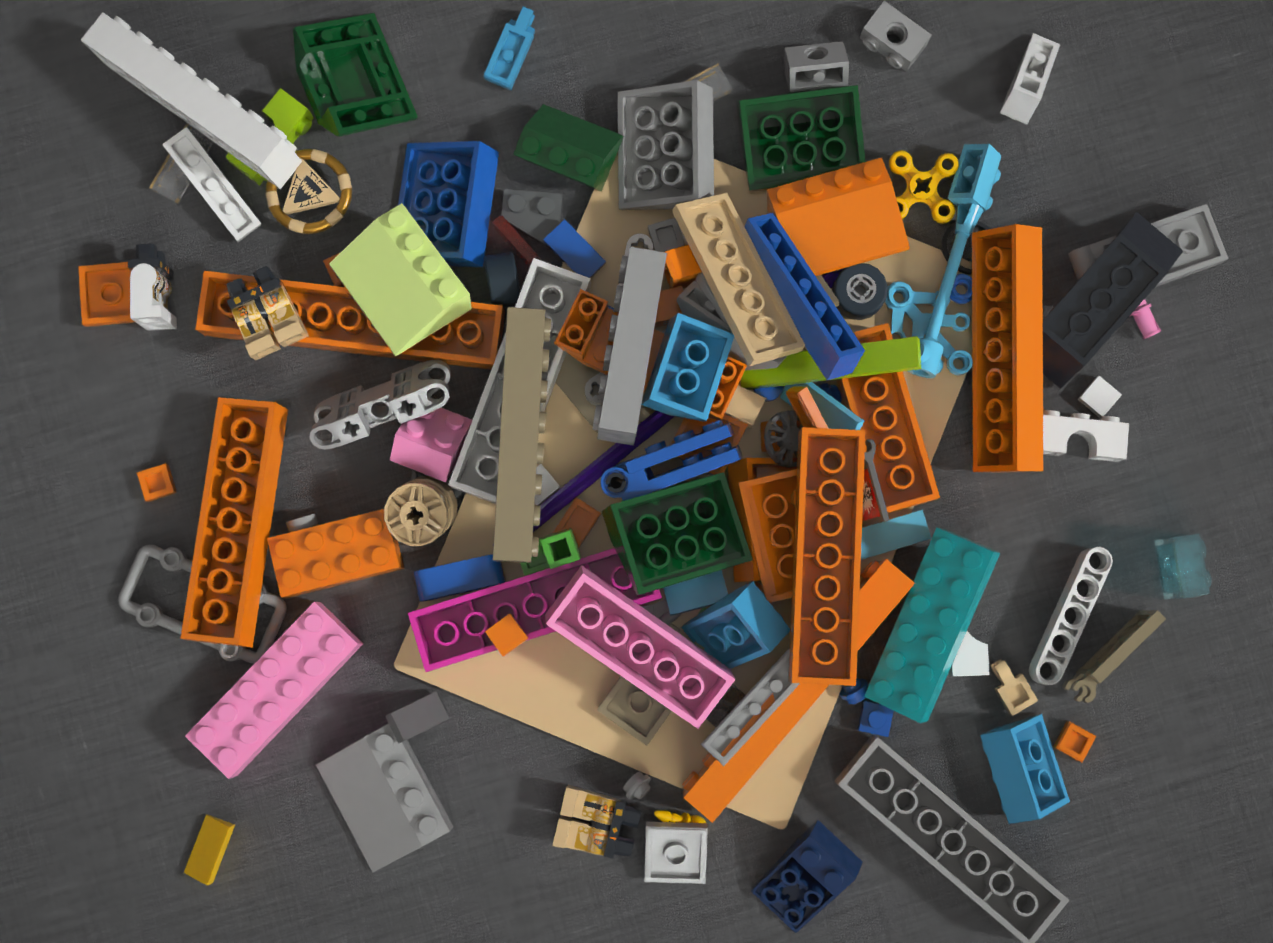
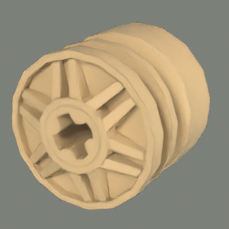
(425, 495)

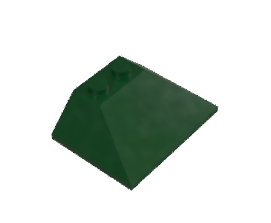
(350, 75)

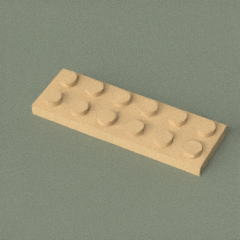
(738, 279)

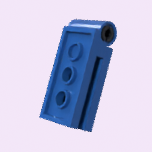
(639, 477)

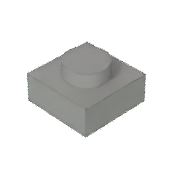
(666, 235)

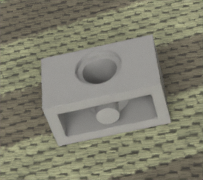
(891, 21)
(816, 66)

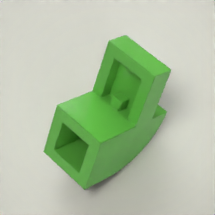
(553, 552)

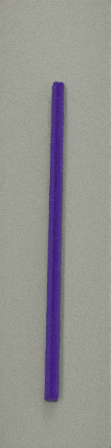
(615, 454)

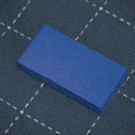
(574, 250)

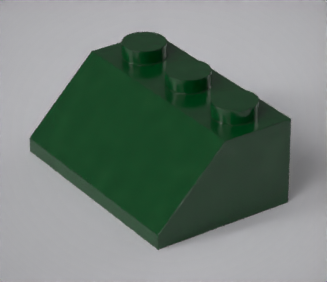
(569, 146)

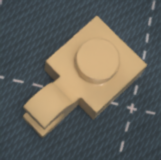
(1013, 691)

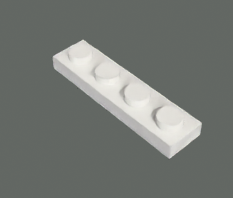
(211, 184)

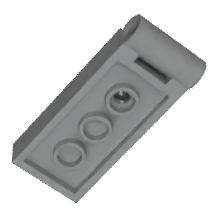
(1190, 230)

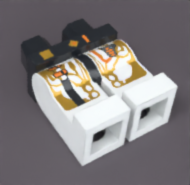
(150, 289)

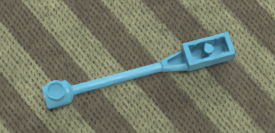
(971, 195)

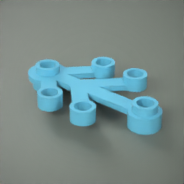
(921, 321)

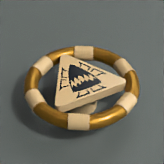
(311, 192)

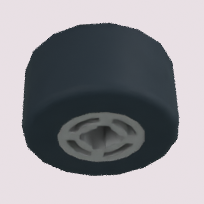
(502, 279)
(857, 302)

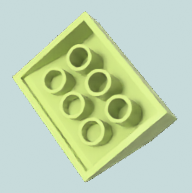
(400, 280)

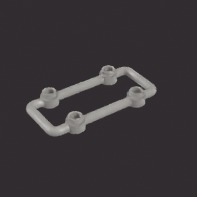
(152, 615)

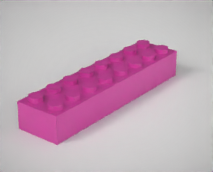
(457, 627)

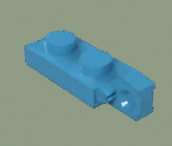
(511, 50)

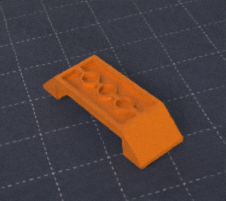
(587, 335)

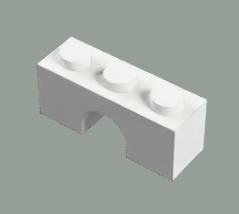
(1105, 437)

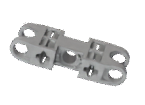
(355, 415)

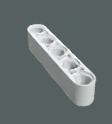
(1081, 605)

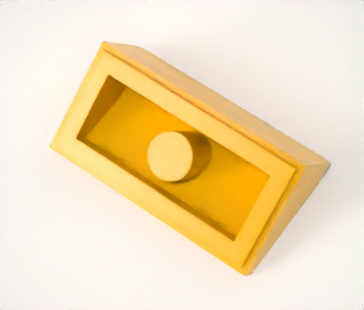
(209, 849)

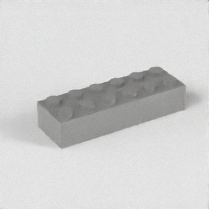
(631, 347)

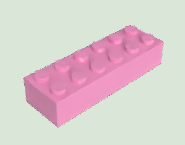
(639, 647)
(274, 690)

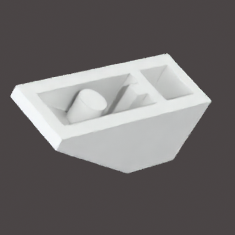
(1030, 79)

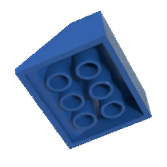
(451, 196)

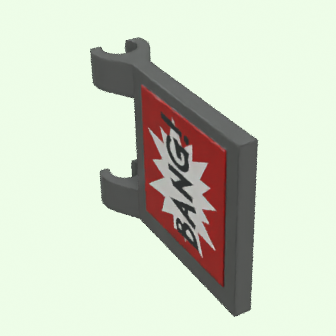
(873, 502)

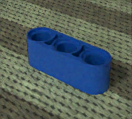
(458, 577)

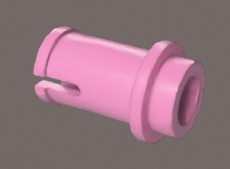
(1145, 320)

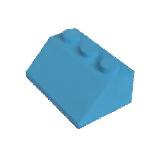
(688, 368)
(1025, 769)

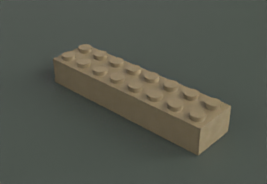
(519, 431)

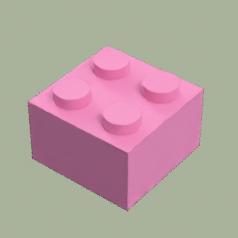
(431, 443)

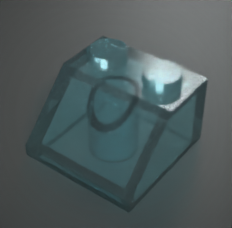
(1183, 567)

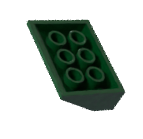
(800, 135)
(677, 533)

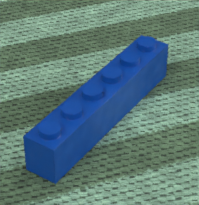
(810, 307)

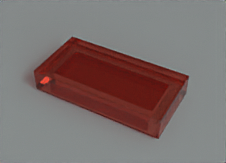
(515, 241)

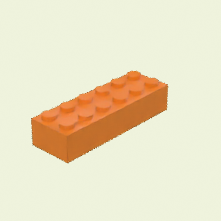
(893, 426)

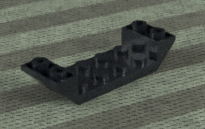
(1105, 297)

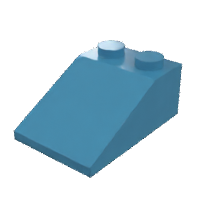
(738, 627)

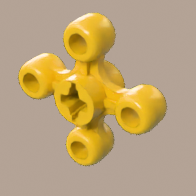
(934, 175)

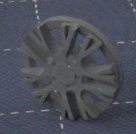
(786, 438)

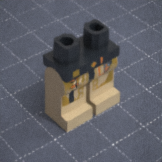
(265, 303)
(602, 831)

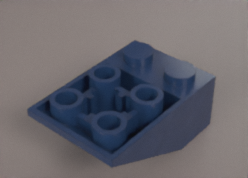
(808, 876)

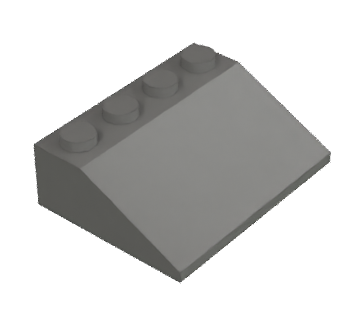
(665, 145)
(384, 797)

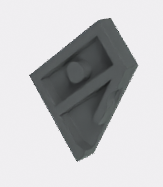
(532, 212)

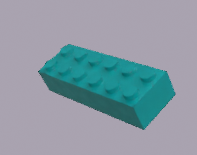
(932, 625)

